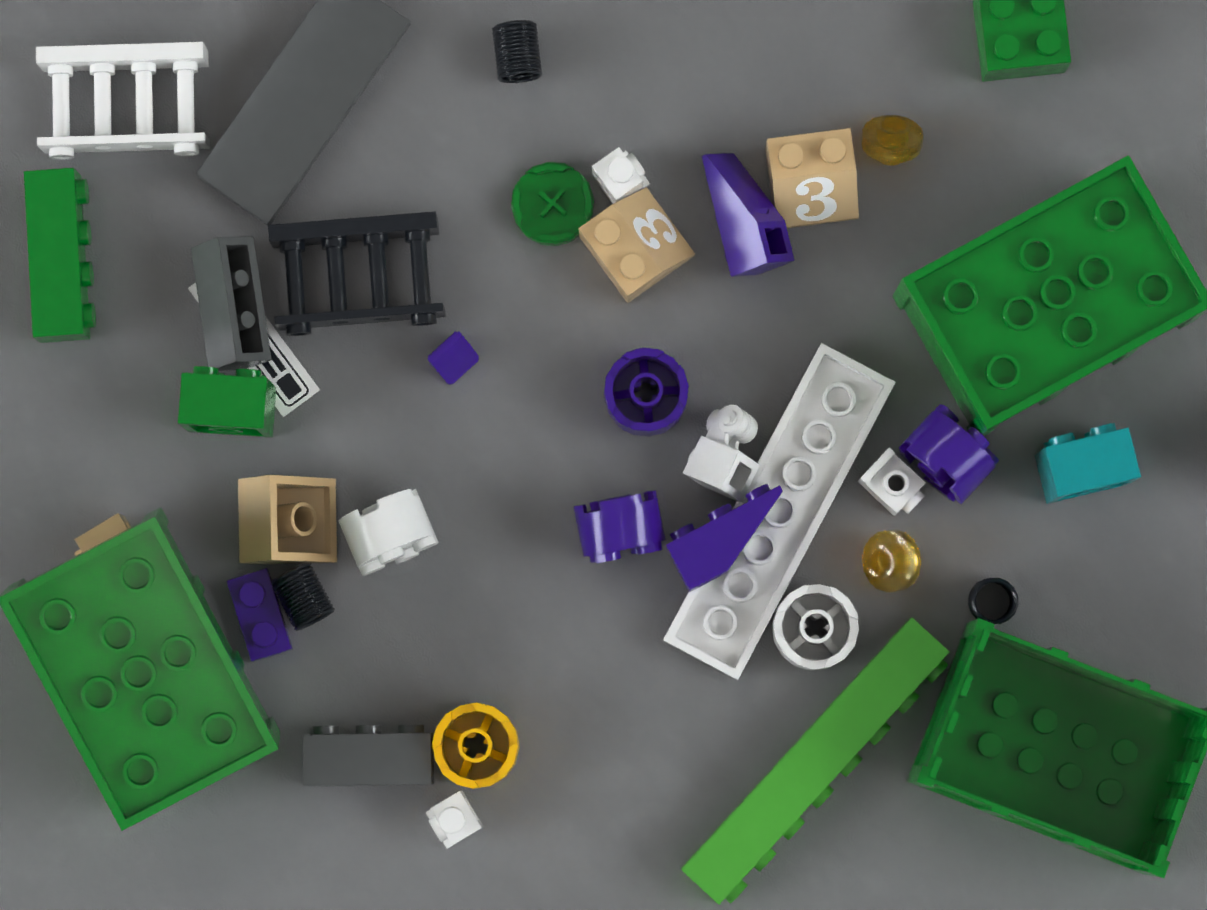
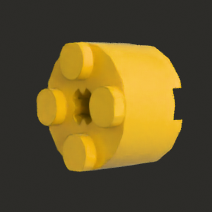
(466, 723)

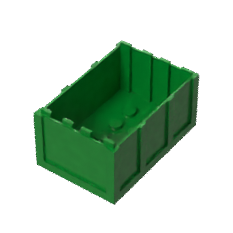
(1052, 296)
(140, 670)
(1062, 748)

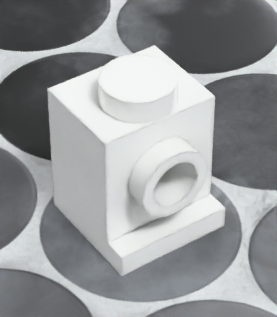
(619, 175)
(876, 483)
(453, 819)

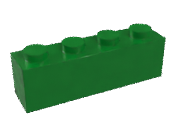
(58, 255)

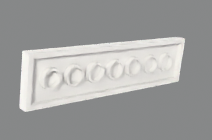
(809, 462)

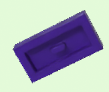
(259, 615)

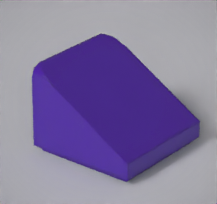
(453, 358)

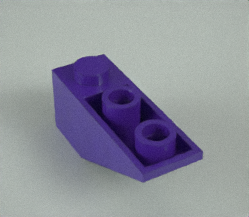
(748, 222)
(713, 548)

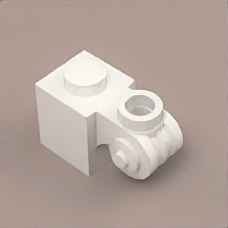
(716, 458)

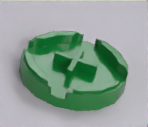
(552, 203)

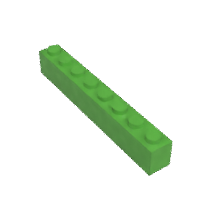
(815, 760)

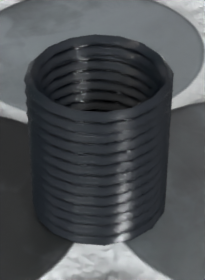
(517, 51)
(302, 596)
(1013, 597)

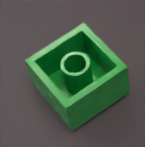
(1021, 38)
(227, 403)

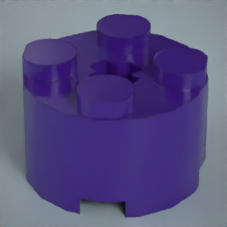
(626, 377)
(949, 455)
(620, 525)

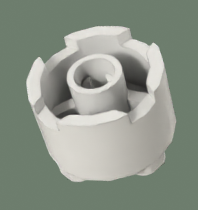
(388, 531)
(815, 602)

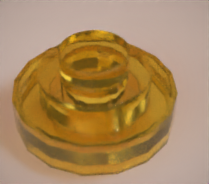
(892, 139)
(891, 560)

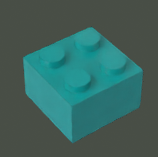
(1088, 464)

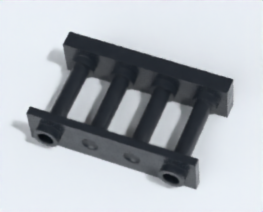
(334, 236)

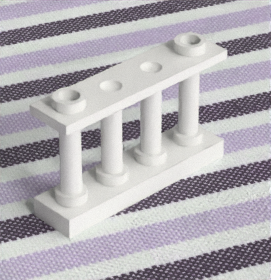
(102, 62)

